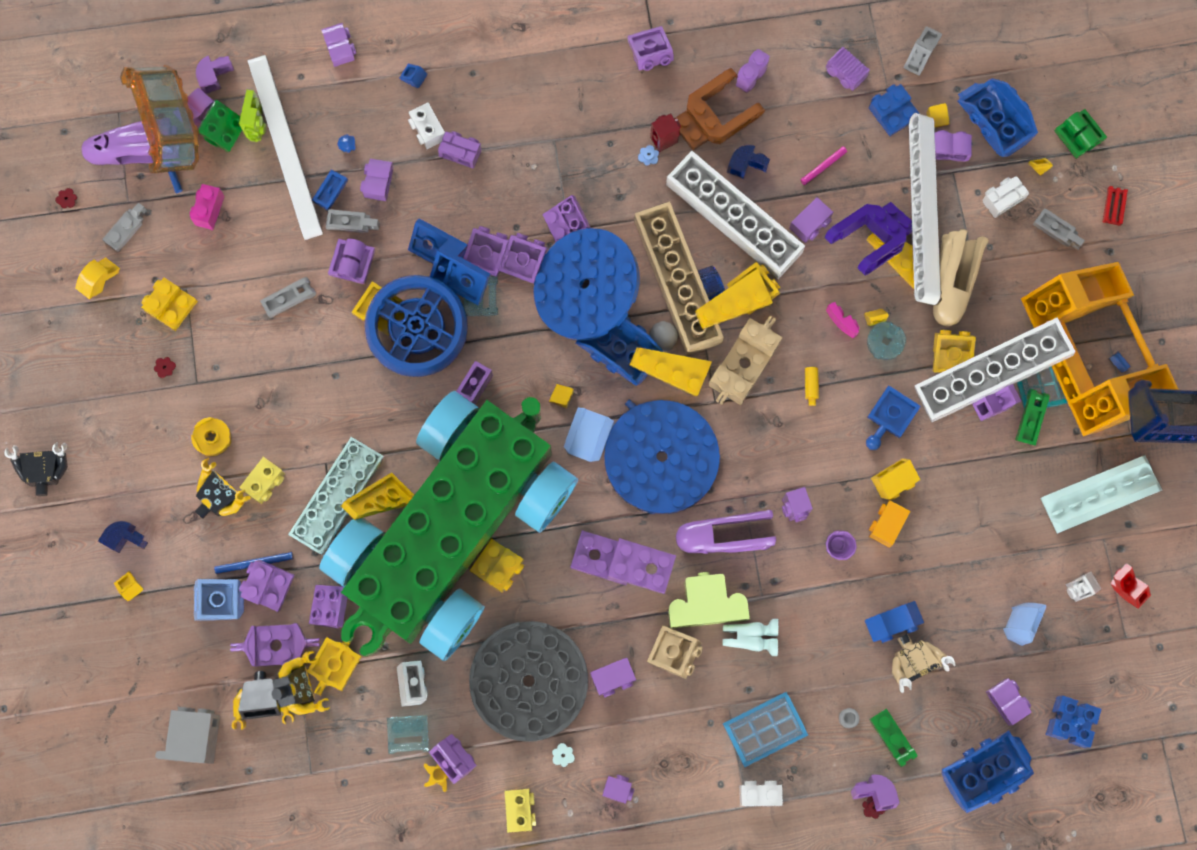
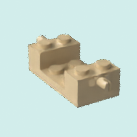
(757, 346)

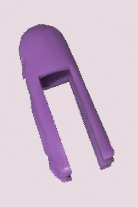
(118, 146)
(699, 538)

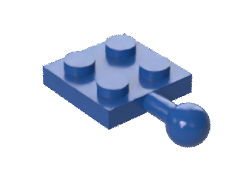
(891, 413)

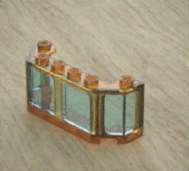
(164, 117)

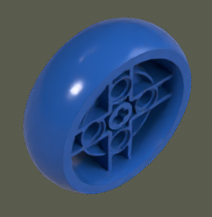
(433, 321)

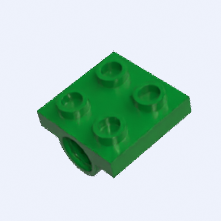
(220, 126)
(1080, 133)

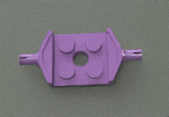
(260, 639)

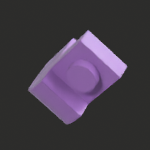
(209, 70)
(996, 403)
(881, 790)

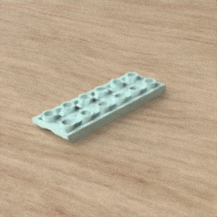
(345, 479)
(1101, 494)

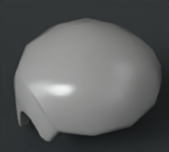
(664, 335)

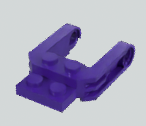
(885, 222)

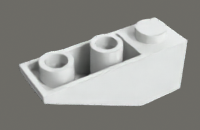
(1083, 587)

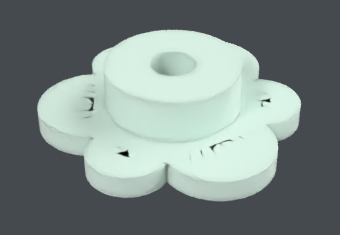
(563, 749)

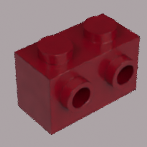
(665, 132)

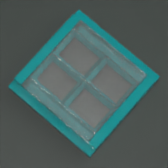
(1045, 382)

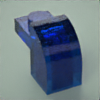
(745, 157)
(711, 281)
(119, 533)

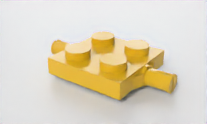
(333, 665)

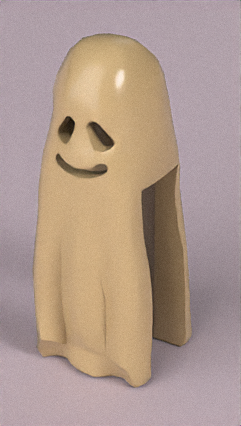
(965, 260)

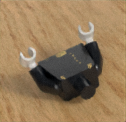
(39, 468)

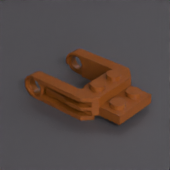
(702, 125)

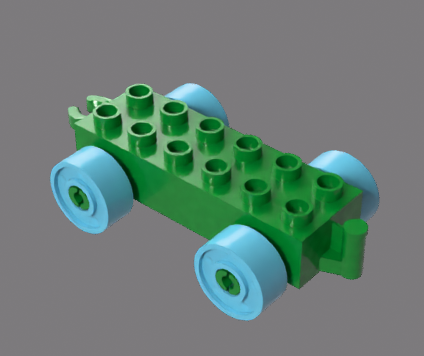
(413, 566)

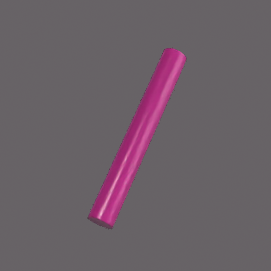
(825, 164)

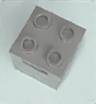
(191, 736)

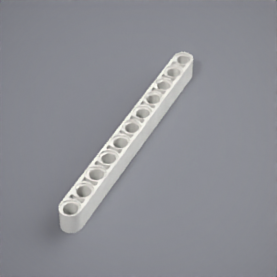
(285, 147)
(924, 209)

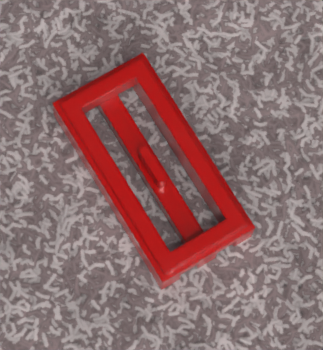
(1118, 192)

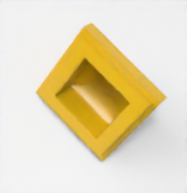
(1040, 165)

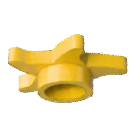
(437, 776)

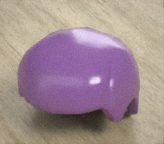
(841, 545)

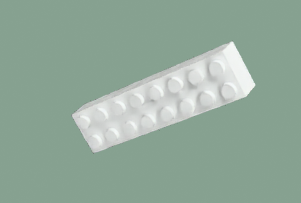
(735, 214)
(994, 369)

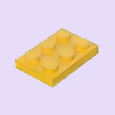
(362, 306)

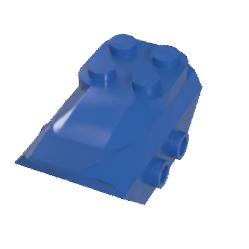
(1000, 115)
(618, 348)
(988, 772)

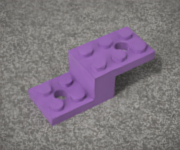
(623, 562)

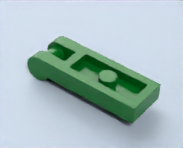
(1032, 417)
(893, 737)

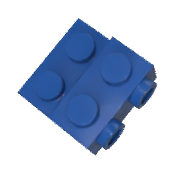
(893, 109)

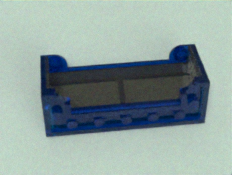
(1162, 414)

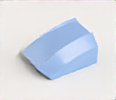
(588, 435)
(217, 599)
(1024, 622)

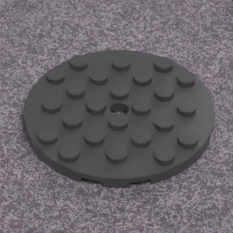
(536, 710)

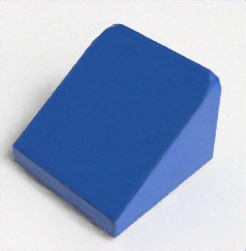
(413, 75)

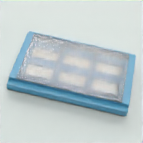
(765, 729)

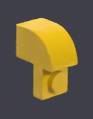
(93, 277)

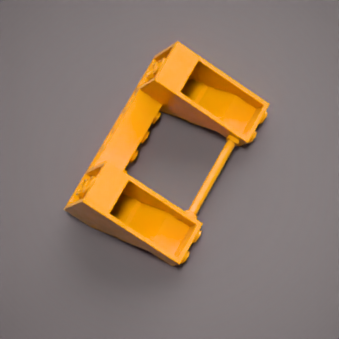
(1072, 297)

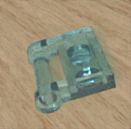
(478, 310)
(407, 727)

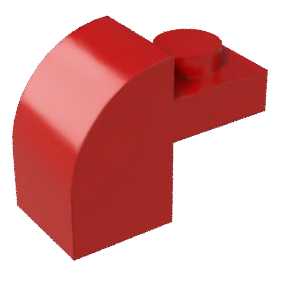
(1130, 587)

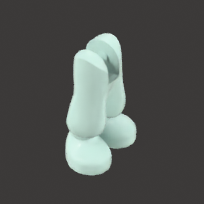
(750, 636)

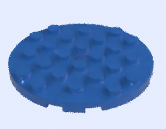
(612, 287)
(654, 484)

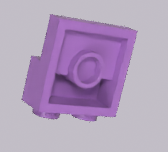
(651, 48)
(486, 249)
(523, 257)
(266, 585)

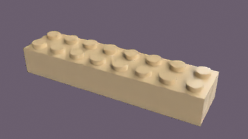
(676, 276)

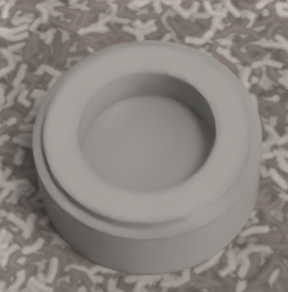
(849, 718)

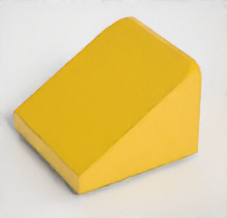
(939, 114)
(875, 317)
(561, 395)
(128, 586)

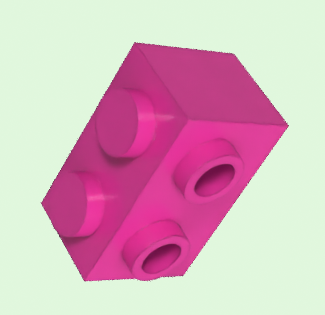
(207, 206)

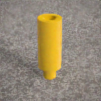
(811, 385)

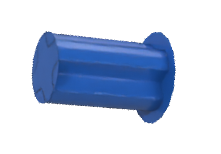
(1120, 362)

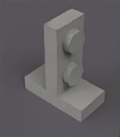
(922, 50)

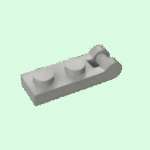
(287, 297)

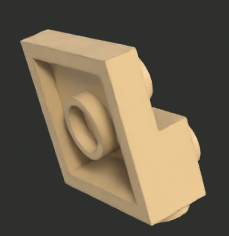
(675, 652)

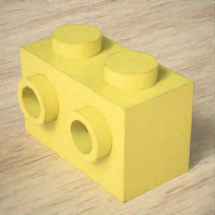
(262, 480)
(519, 810)

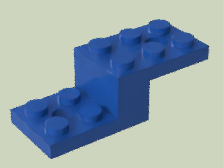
(448, 261)

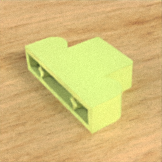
(707, 603)

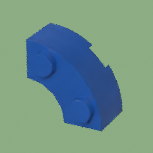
(894, 621)

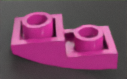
(846, 324)

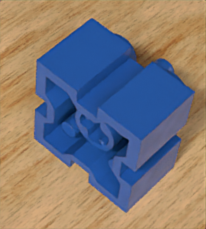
(1073, 721)

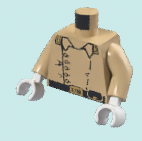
(917, 661)

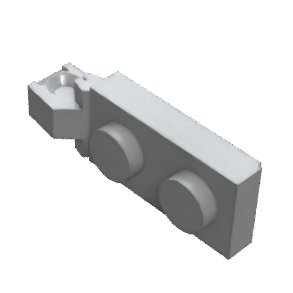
(350, 221)
(125, 228)
(1058, 229)

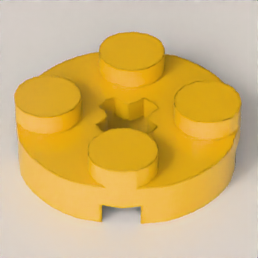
(201, 431)

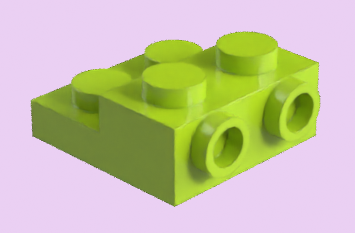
(251, 117)

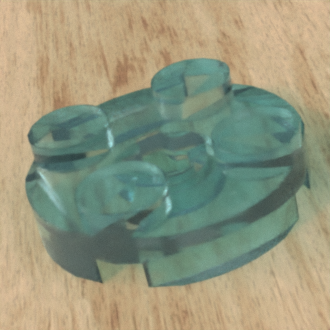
(892, 332)

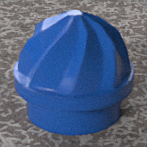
(346, 143)

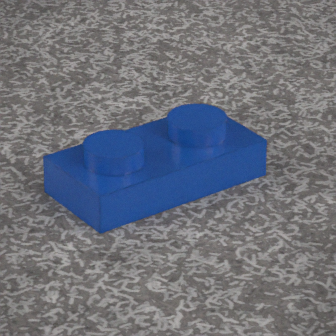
(330, 190)

